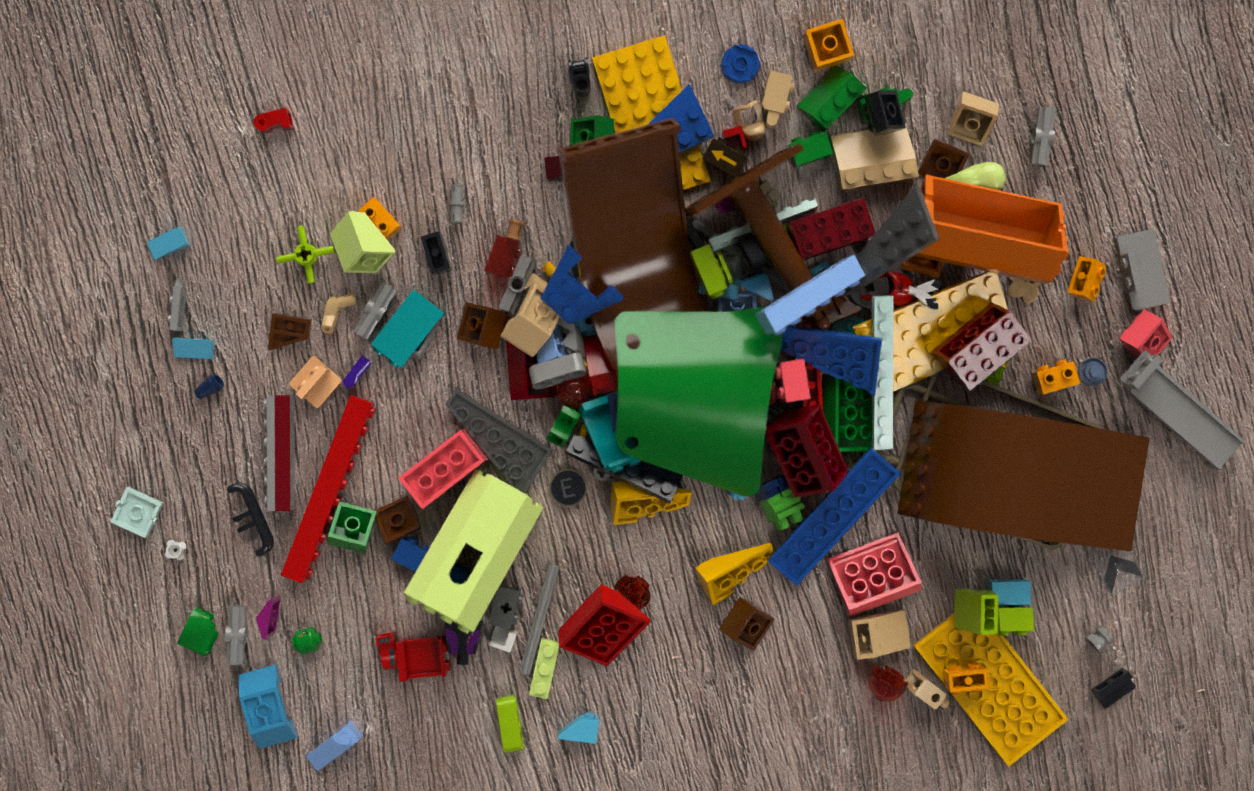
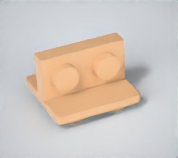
(315, 382)

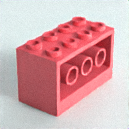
(443, 468)

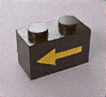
(725, 157)

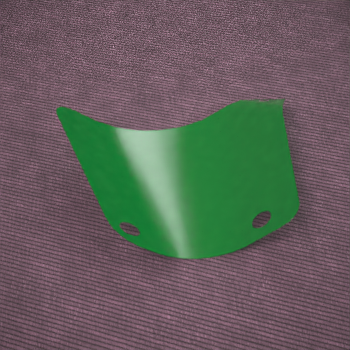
(697, 393)

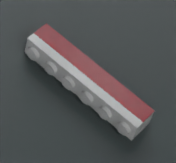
(280, 453)

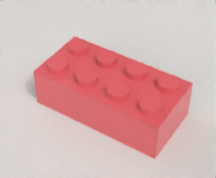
(791, 381)

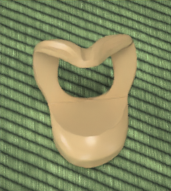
(753, 131)

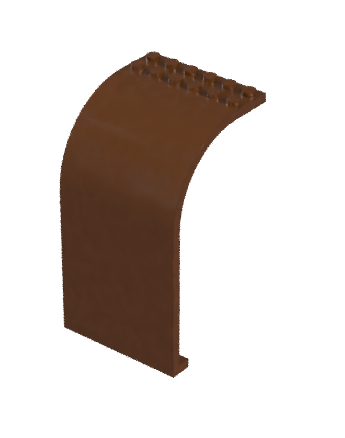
(631, 225)
(1023, 476)

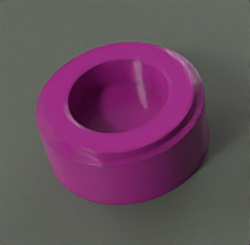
(725, 205)

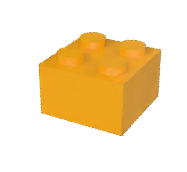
(828, 45)

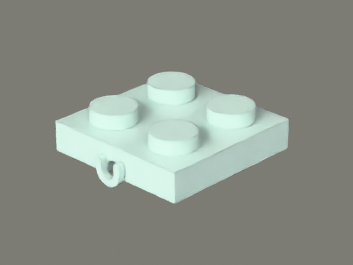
(136, 512)

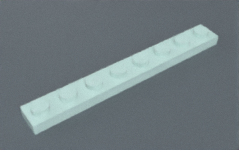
(883, 400)

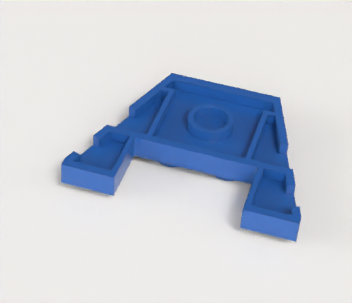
(570, 297)

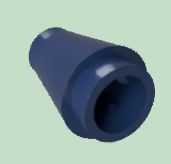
(209, 386)

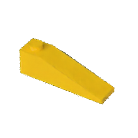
(632, 503)
(725, 572)

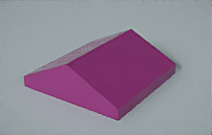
(268, 618)

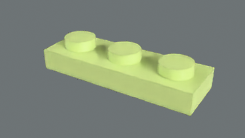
(544, 668)

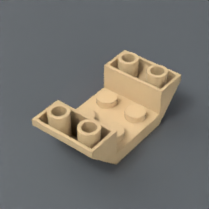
(533, 321)

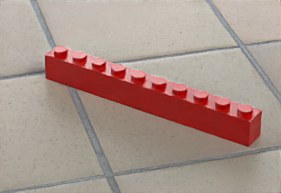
(328, 488)

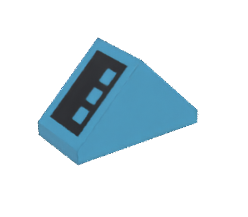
(757, 283)

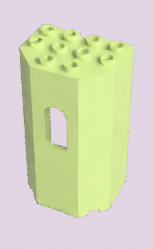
(490, 519)

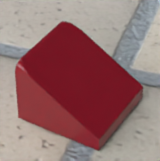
(553, 167)

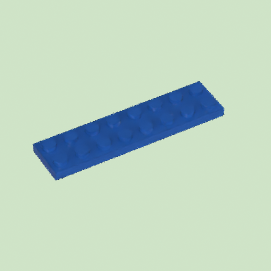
(834, 516)

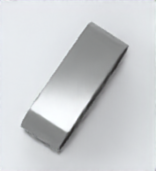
(557, 370)

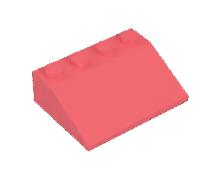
(874, 574)

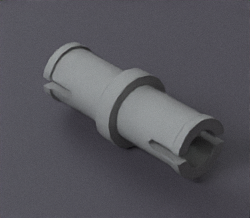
(456, 203)

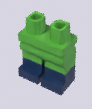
(779, 502)

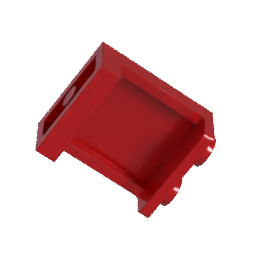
(422, 657)

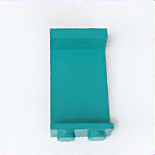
(407, 329)
(599, 426)

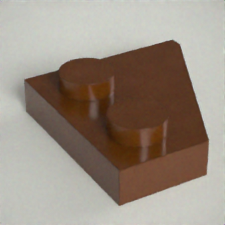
(840, 308)
(288, 330)

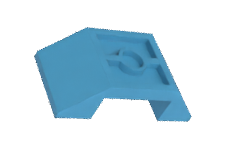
(264, 707)

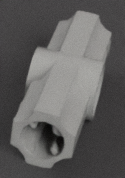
(1042, 137)
(522, 272)
(375, 310)
(236, 634)

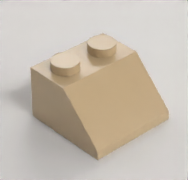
(973, 118)

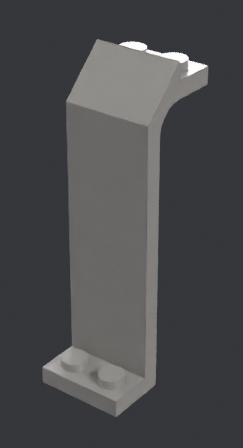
(1180, 410)

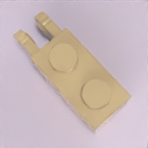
(775, 97)

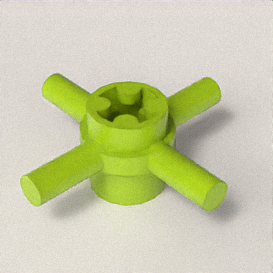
(311, 259)

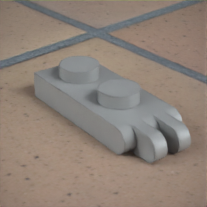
(177, 305)

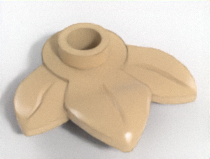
(1024, 289)

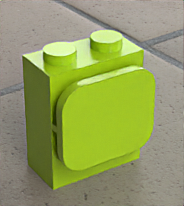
(711, 271)
(976, 611)

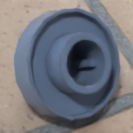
(1092, 371)

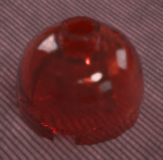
(575, 391)
(886, 683)

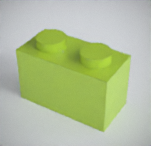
(1015, 620)

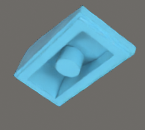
(168, 243)

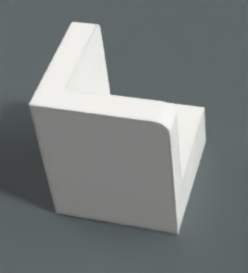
(503, 638)

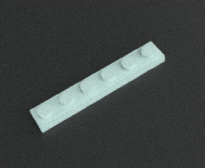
(786, 215)

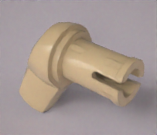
(333, 309)

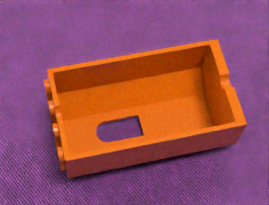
(995, 230)

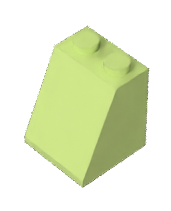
(360, 244)

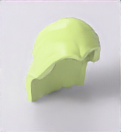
(984, 174)

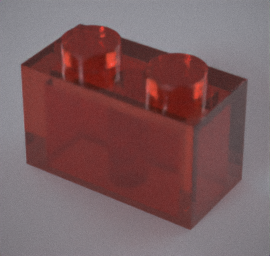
(503, 257)

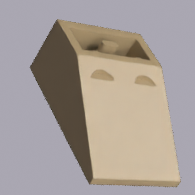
(879, 634)

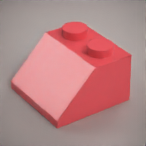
(1146, 333)

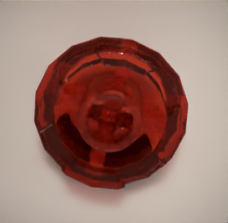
(634, 590)

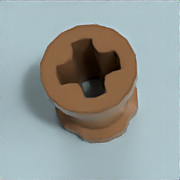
(515, 230)

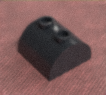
(884, 112)

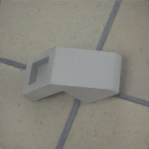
(574, 338)

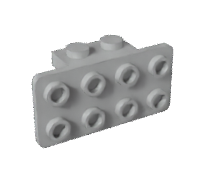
(1142, 269)

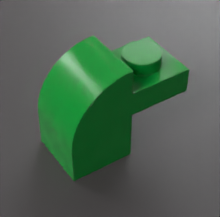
(563, 426)

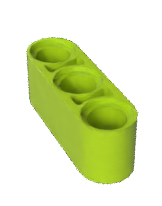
(509, 724)

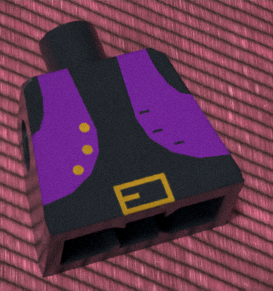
(462, 643)

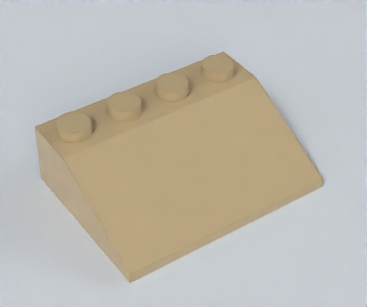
(873, 160)

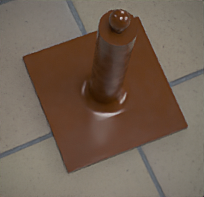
(766, 224)

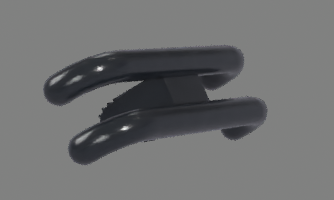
(257, 516)

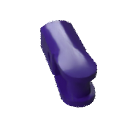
(357, 372)

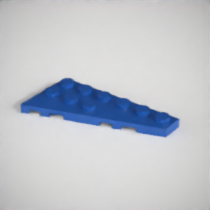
(689, 115)
(837, 354)

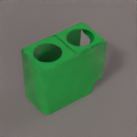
(199, 632)

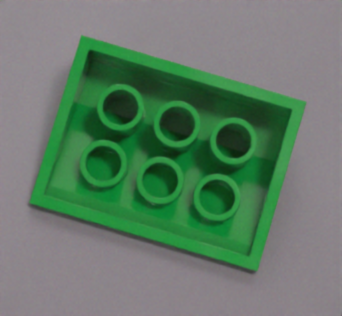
(847, 413)

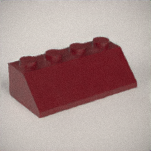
(519, 375)

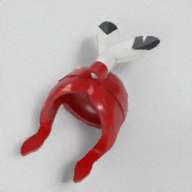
(904, 290)

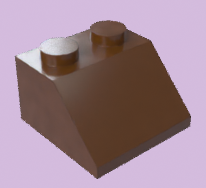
(481, 325)
(746, 624)

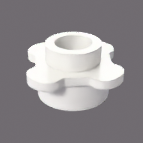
(170, 553)

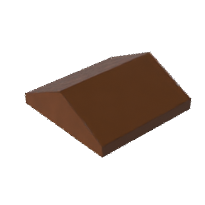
(942, 160)
(397, 519)

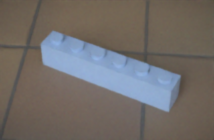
(809, 295)

